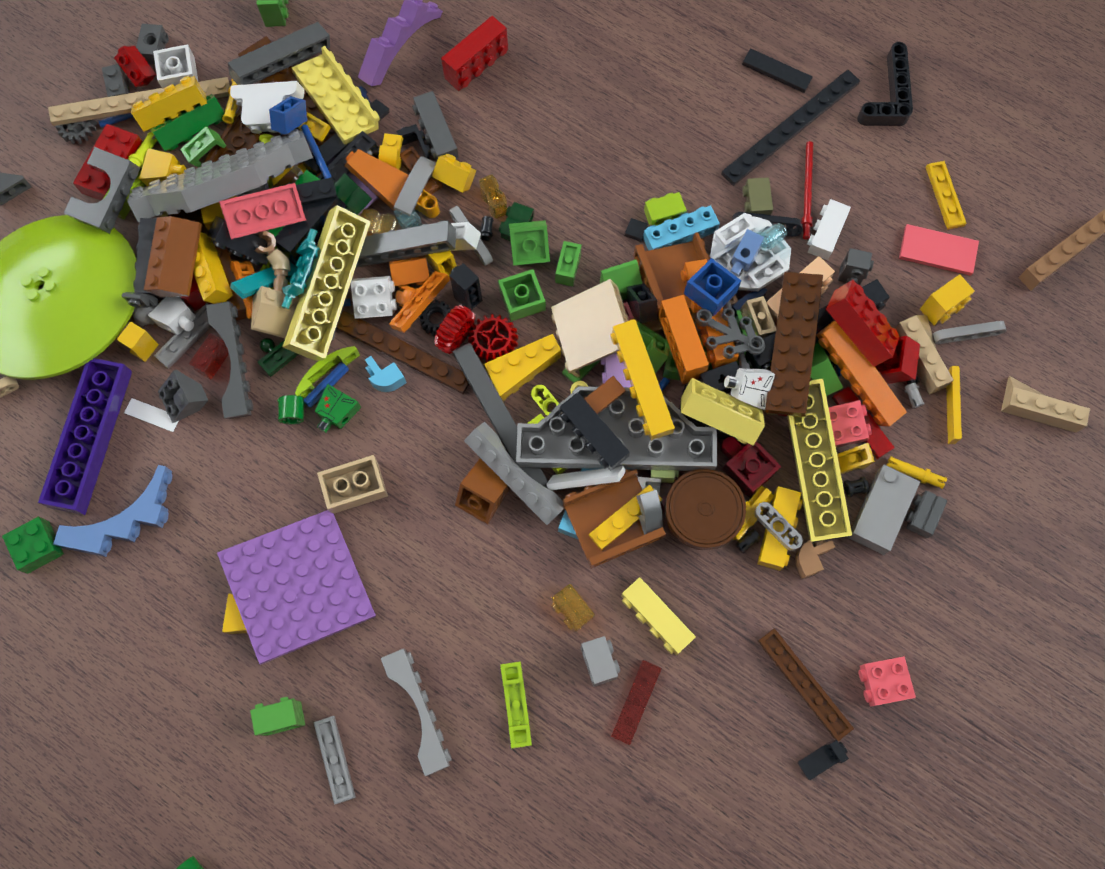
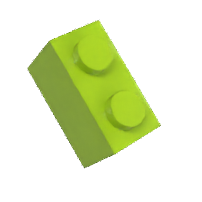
(664, 208)

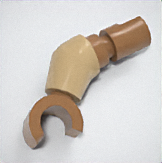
(277, 259)

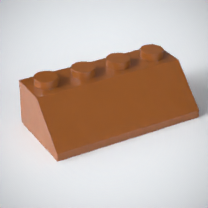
(172, 257)

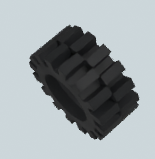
(429, 310)

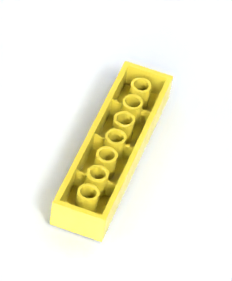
(327, 284)
(819, 468)

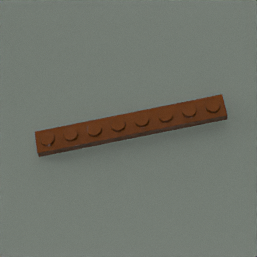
(402, 352)

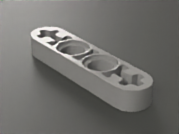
(481, 251)
(969, 332)

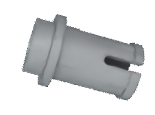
(914, 395)

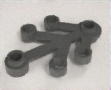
(731, 334)

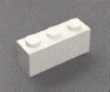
(828, 229)

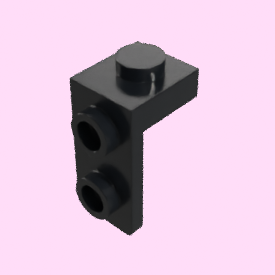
(413, 134)
(823, 759)

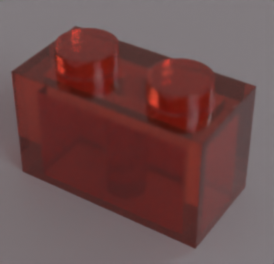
(209, 356)

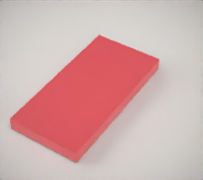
(262, 211)
(939, 249)

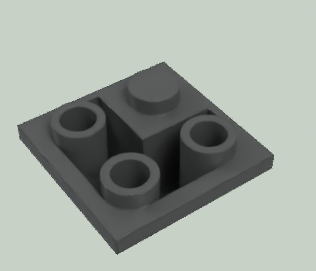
(181, 396)

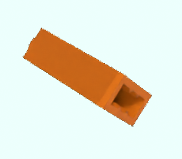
(377, 176)

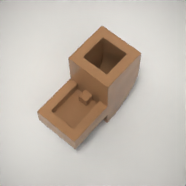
(807, 557)

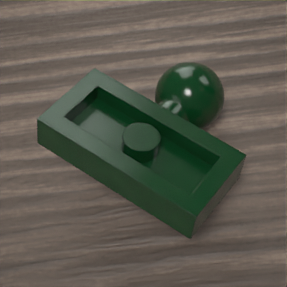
(276, 357)

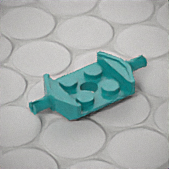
(304, 264)

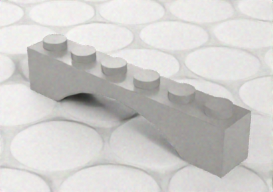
(539, 499)
(431, 752)

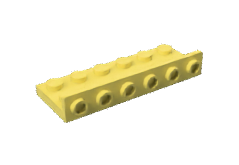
(336, 96)

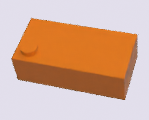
(682, 338)

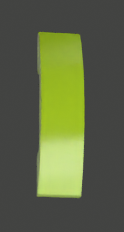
(344, 355)
(516, 705)

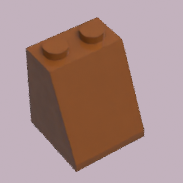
(481, 492)

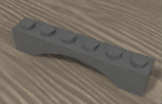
(235, 399)

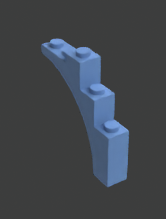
(125, 526)

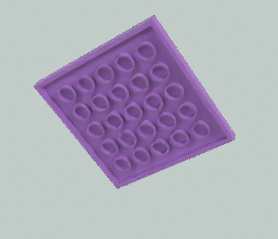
(295, 586)

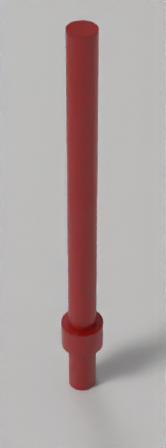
(807, 220)

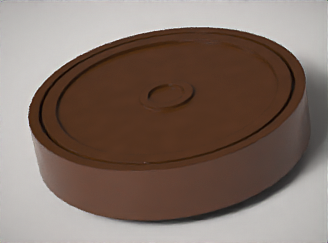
(705, 509)

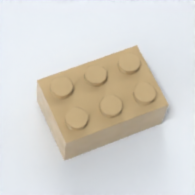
(352, 484)

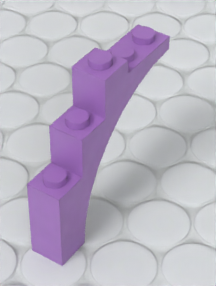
(396, 32)

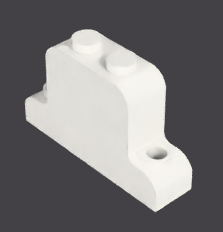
(259, 98)

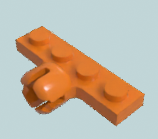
(416, 300)

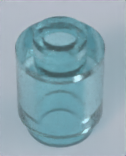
(773, 236)

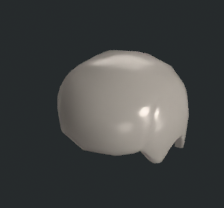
(141, 316)

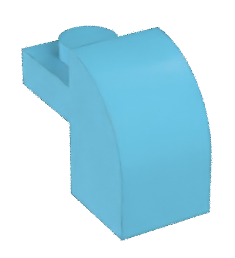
(386, 379)

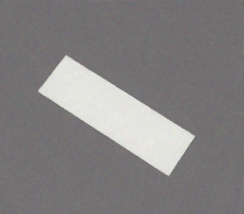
(150, 414)

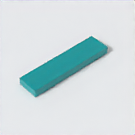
(251, 284)

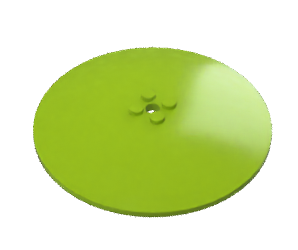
(80, 301)

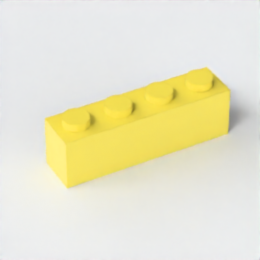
(657, 616)

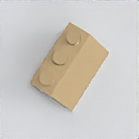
(269, 315)

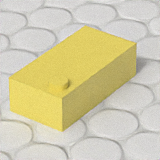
(722, 411)

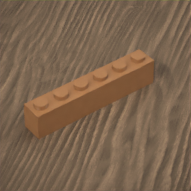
(1064, 252)

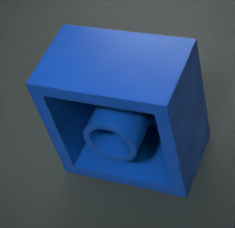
(712, 286)

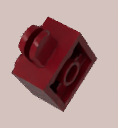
(748, 465)

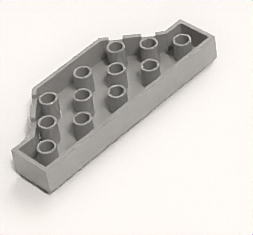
(221, 178)
(556, 446)

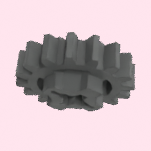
(77, 131)

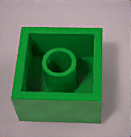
(32, 545)

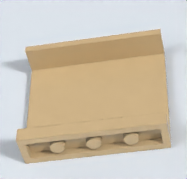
(586, 325)

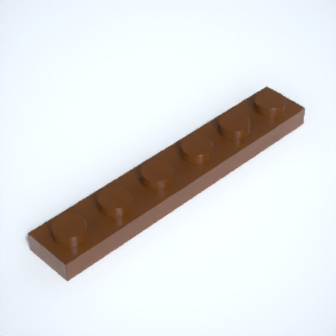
(805, 685)

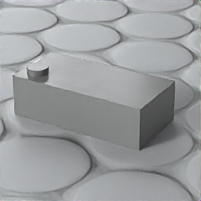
(884, 509)

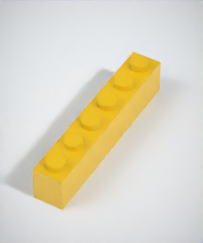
(642, 379)

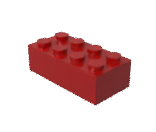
(475, 53)
(115, 141)
(863, 323)

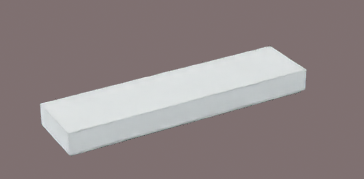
(585, 478)

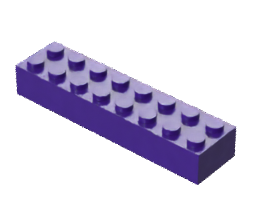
(85, 436)

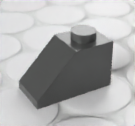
(12, 186)

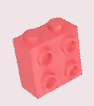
(849, 423)
(886, 681)

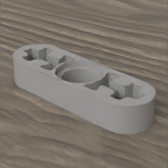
(769, 526)

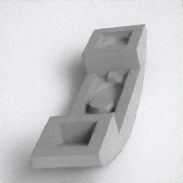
(414, 185)

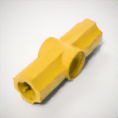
(762, 495)

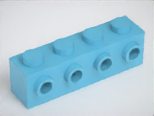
(681, 229)

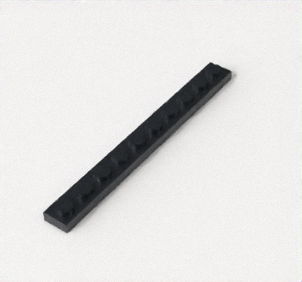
(790, 127)

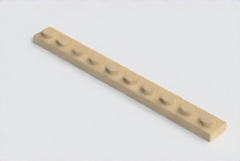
(121, 103)

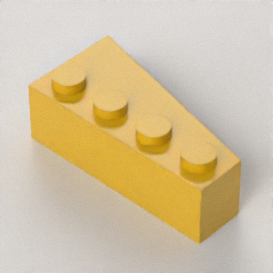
(169, 103)

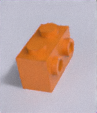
(409, 271)

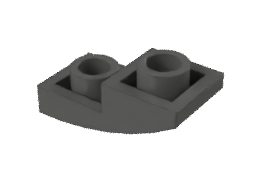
(140, 299)
(651, 511)

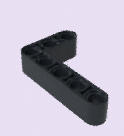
(900, 106)

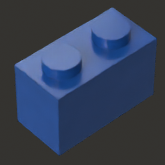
(288, 115)

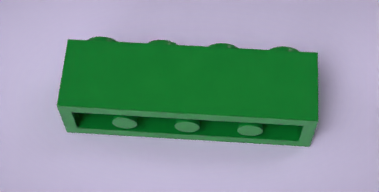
(188, 123)

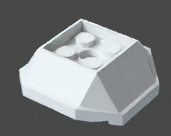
(768, 263)

